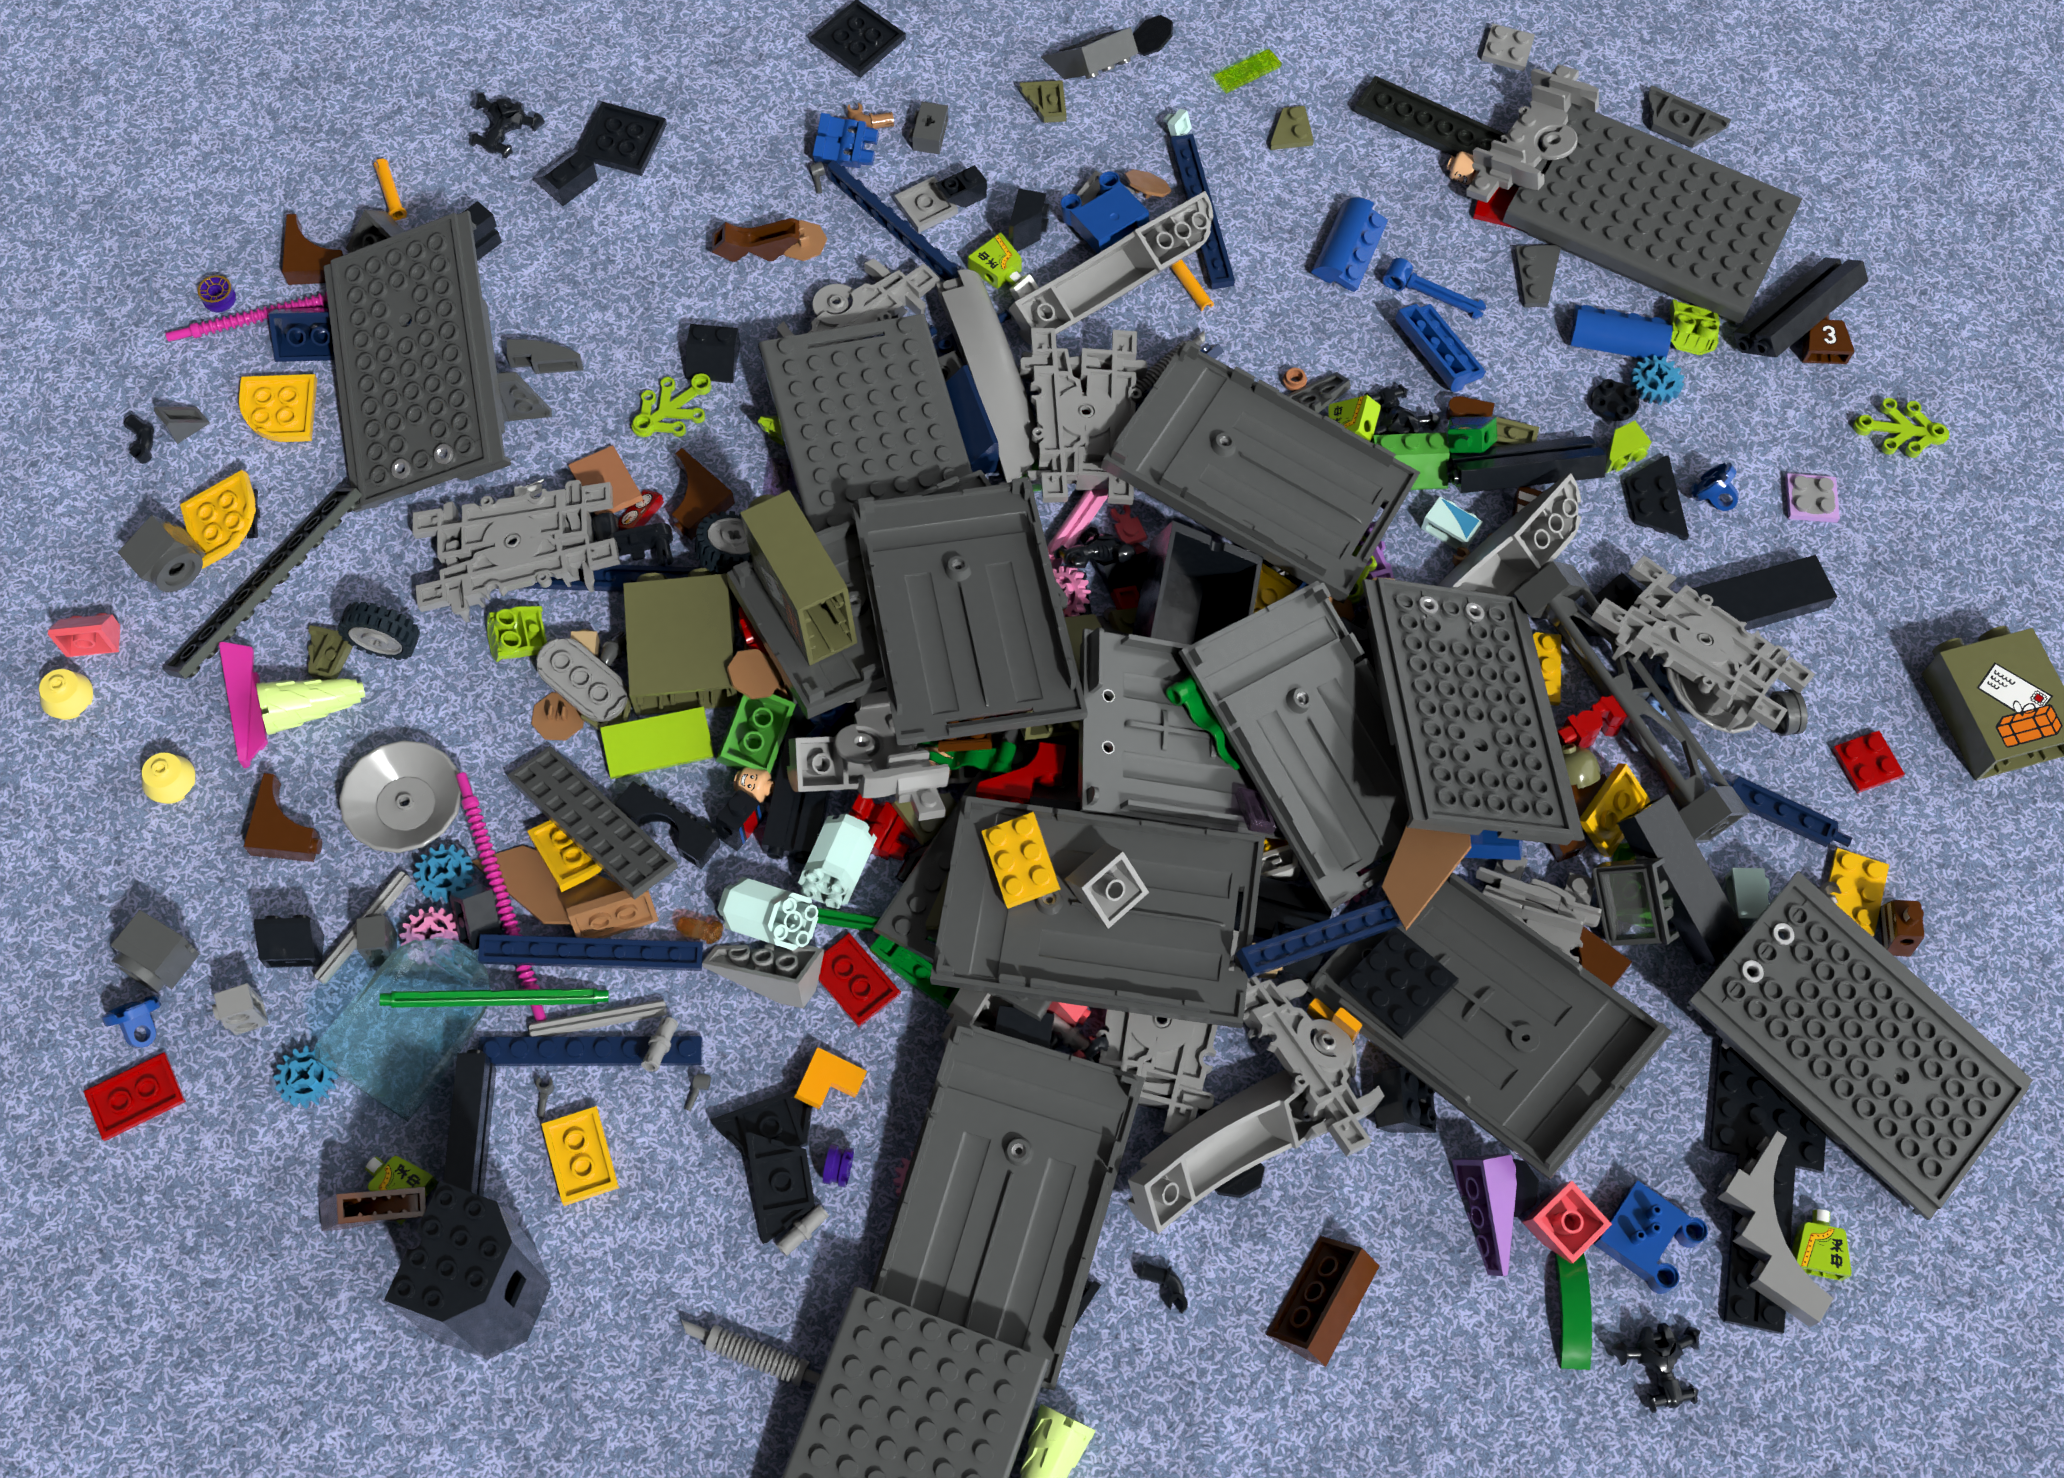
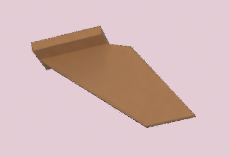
(1420, 869)
(593, 907)

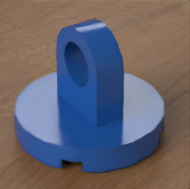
(1714, 483)
(132, 1016)

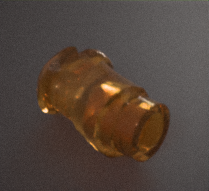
(700, 929)

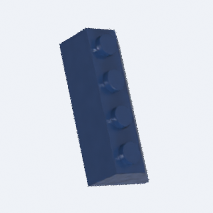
(301, 334)
(973, 422)

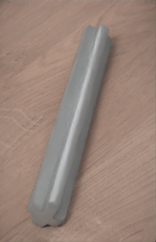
(349, 941)
(598, 1018)

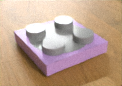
(1812, 498)

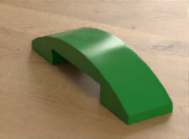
(912, 969)
(1575, 1313)

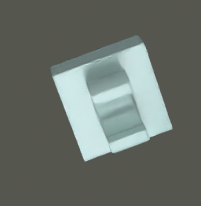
(1178, 124)

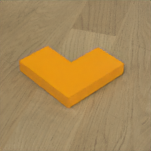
(1341, 1018)
(828, 1071)

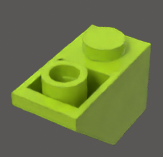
(1626, 445)

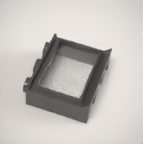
(1632, 902)

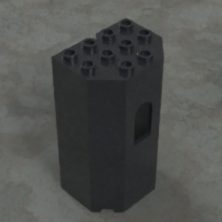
(1194, 586)
(471, 1277)

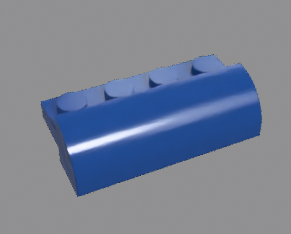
(1350, 243)
(1620, 332)
(1439, 346)

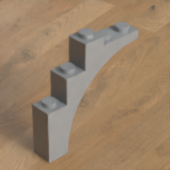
(1777, 1271)

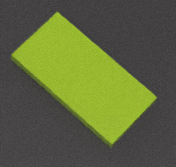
(657, 742)

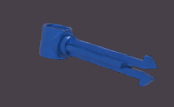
(1400, 274)

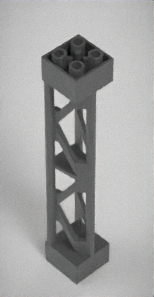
(1552, 597)

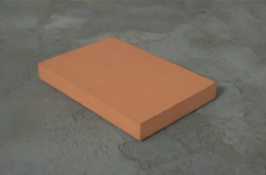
(608, 467)

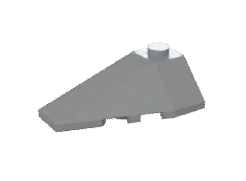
(773, 972)

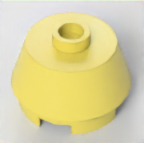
(65, 694)
(167, 777)

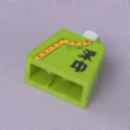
(997, 262)
(1356, 415)
(398, 1175)
(1822, 1248)

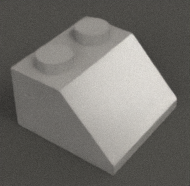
(1107, 885)

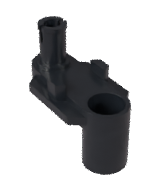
(636, 539)

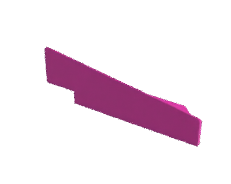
(243, 700)

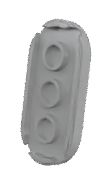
(582, 679)

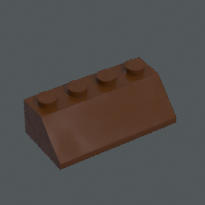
(1323, 1299)

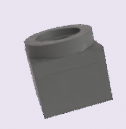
(163, 555)
(152, 953)

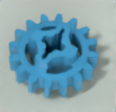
(1657, 377)
(446, 861)
(296, 1085)

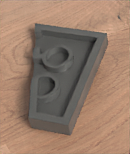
(1536, 272)
(1322, 392)
(519, 399)

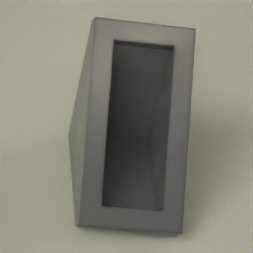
(181, 421)

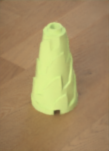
(293, 703)
(1054, 1445)

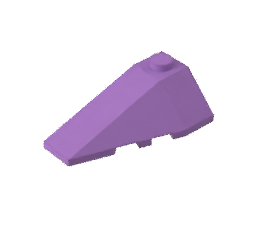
(1491, 1193)

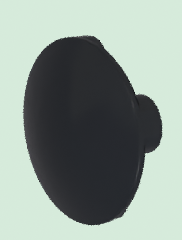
(1615, 400)

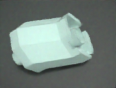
(837, 861)
(768, 913)

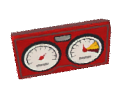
(641, 512)

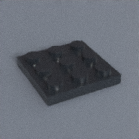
(858, 38)
(622, 138)
(1399, 983)

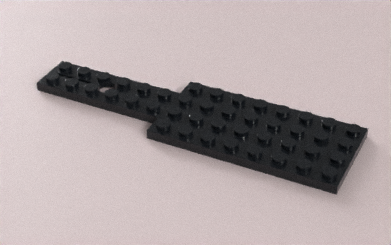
(1742, 1114)

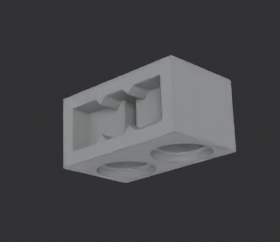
(240, 1009)

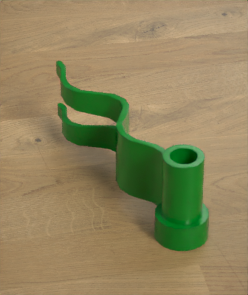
(1201, 713)
(991, 760)

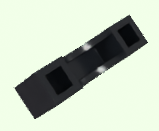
(695, 841)

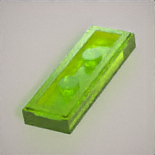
(1247, 71)

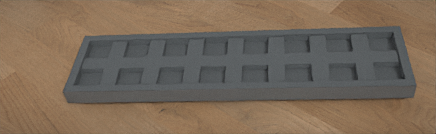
(593, 822)

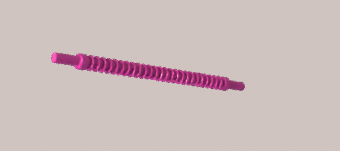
(197, 330)
(470, 804)

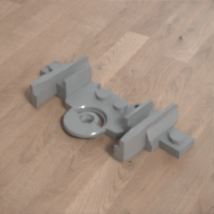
(1518, 152)
(870, 302)
(895, 767)
(1313, 1064)

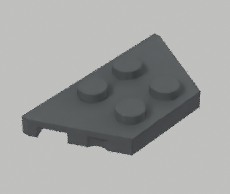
(1682, 119)

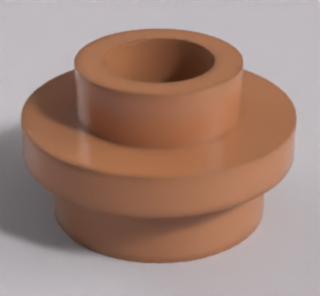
(1294, 373)

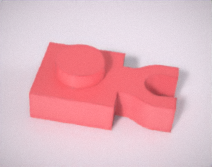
(1128, 528)

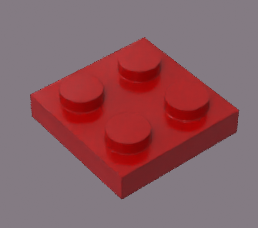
(1868, 761)

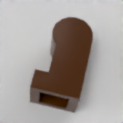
(1468, 407)

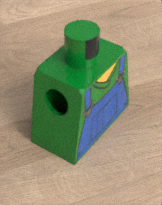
(1469, 436)

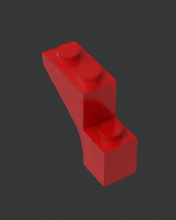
(1019, 785)

